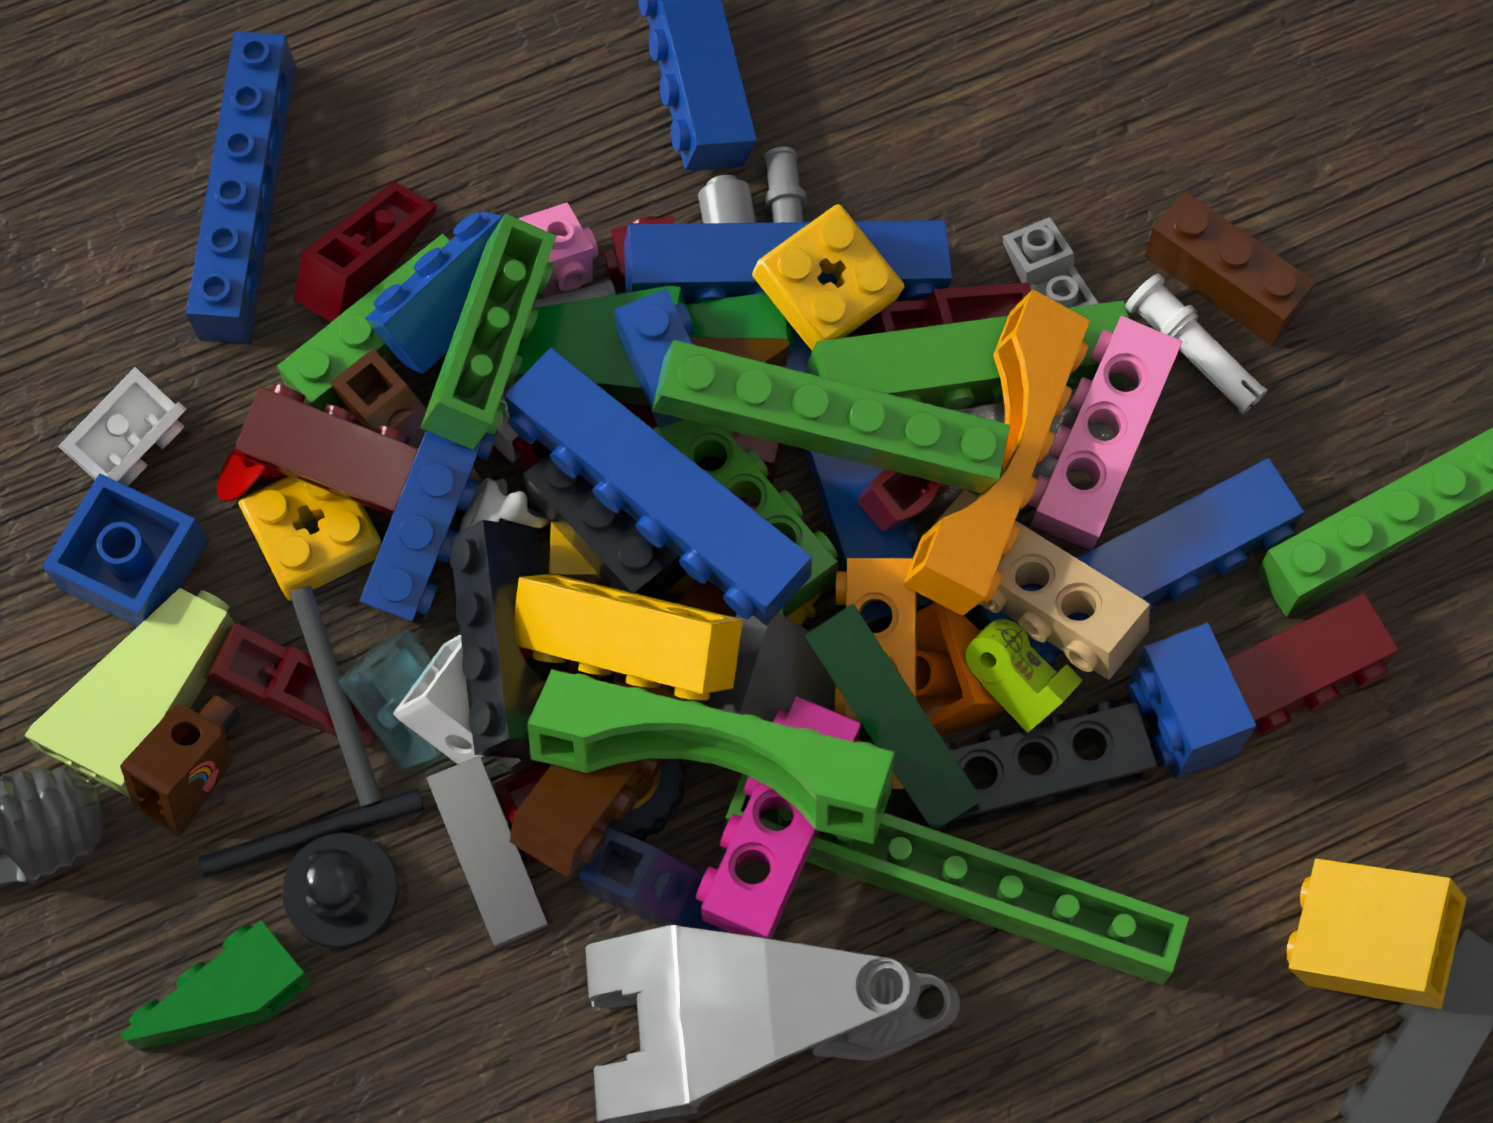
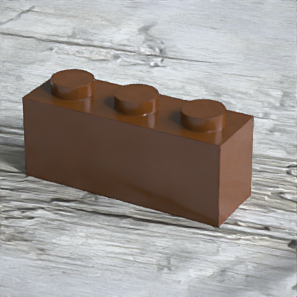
(1229, 268)

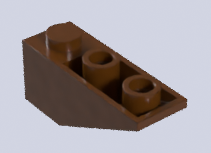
(382, 398)

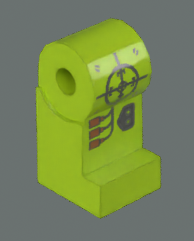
(1018, 674)

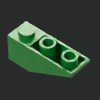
(234, 990)

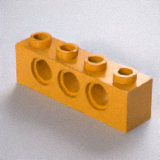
(883, 581)

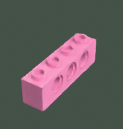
(1145, 359)

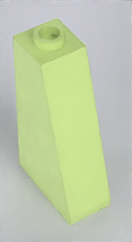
(134, 688)

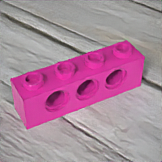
(759, 907)

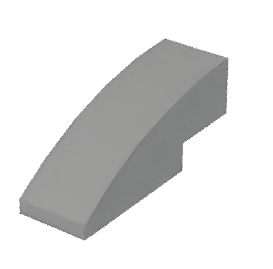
(485, 853)

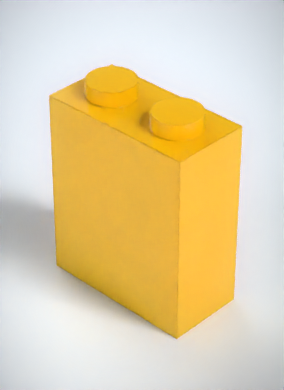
(1377, 932)

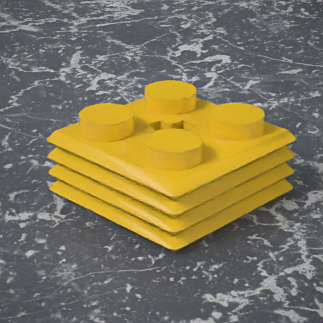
(836, 247)
(301, 559)

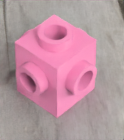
(571, 251)

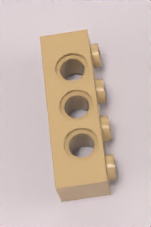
(1069, 587)

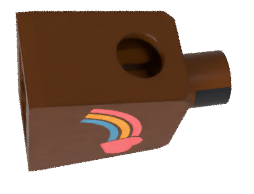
(180, 763)

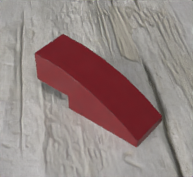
(949, 307)
(275, 679)

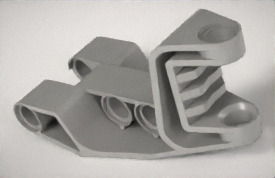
(738, 1003)

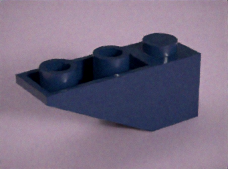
(645, 882)

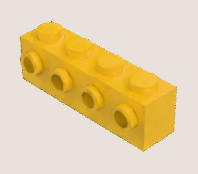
(627, 634)

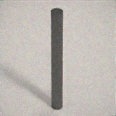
(335, 697)

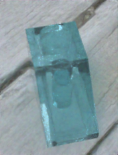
(379, 685)

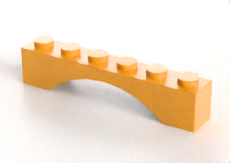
(1034, 360)

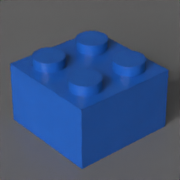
(125, 551)
(1190, 702)

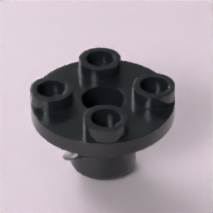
(340, 890)

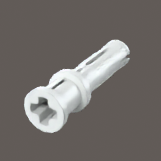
(1172, 318)

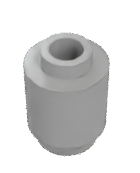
(726, 201)

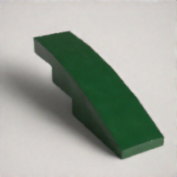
(893, 717)

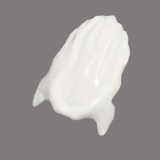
(492, 503)

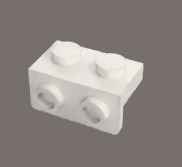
(124, 429)

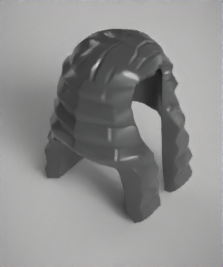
(46, 823)

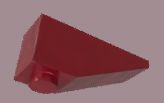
(360, 251)

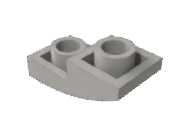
(1047, 263)

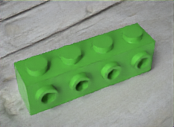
(489, 333)

